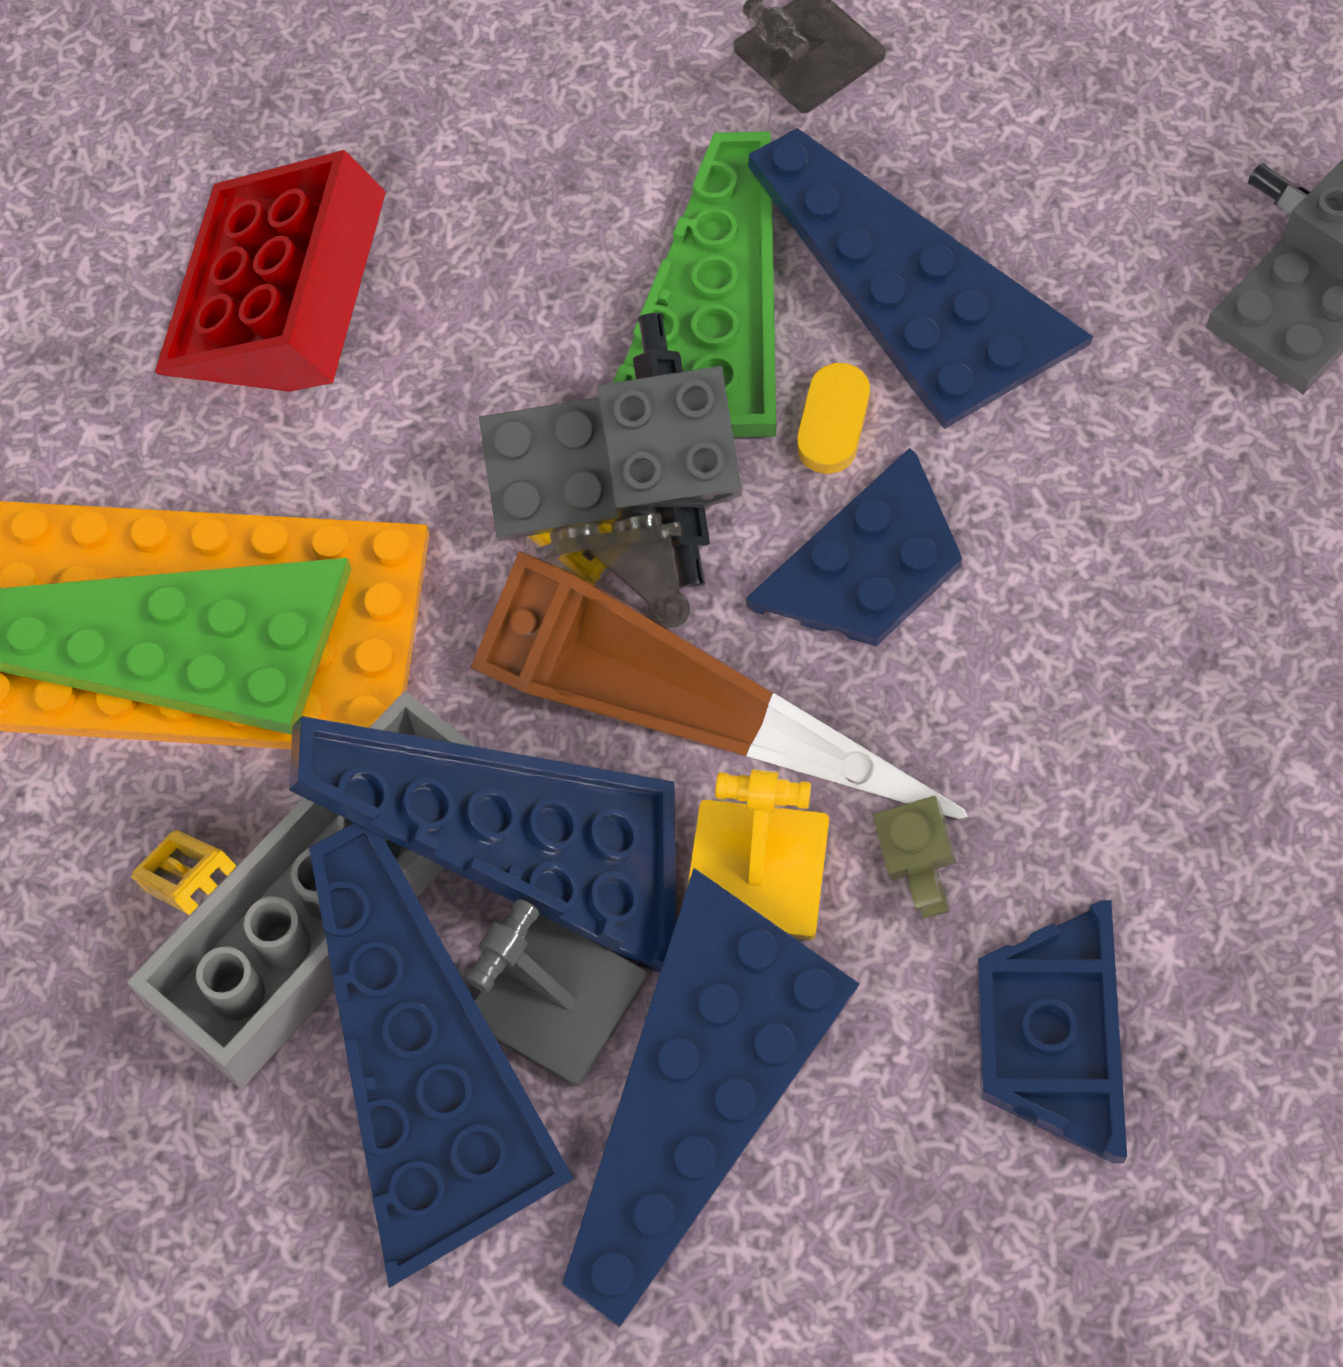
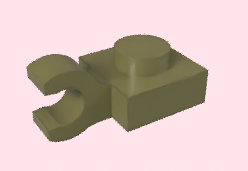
(915, 847)

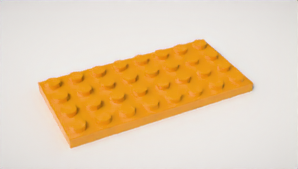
(363, 658)

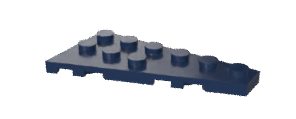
(929, 301)
(559, 834)
(715, 1055)
(433, 1093)

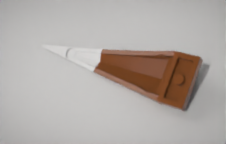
(597, 653)

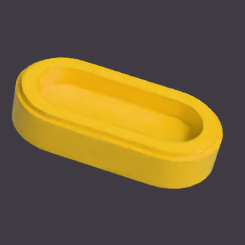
(833, 418)

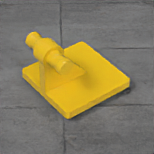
(762, 851)

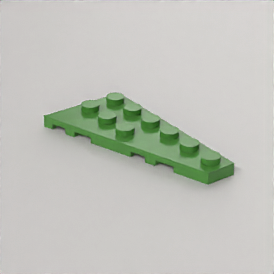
(721, 284)
(191, 641)

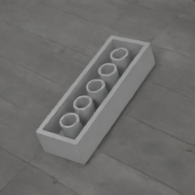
(257, 947)

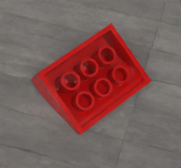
(275, 276)

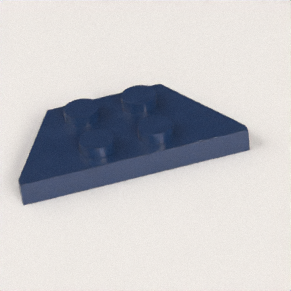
(868, 561)
(1055, 1032)

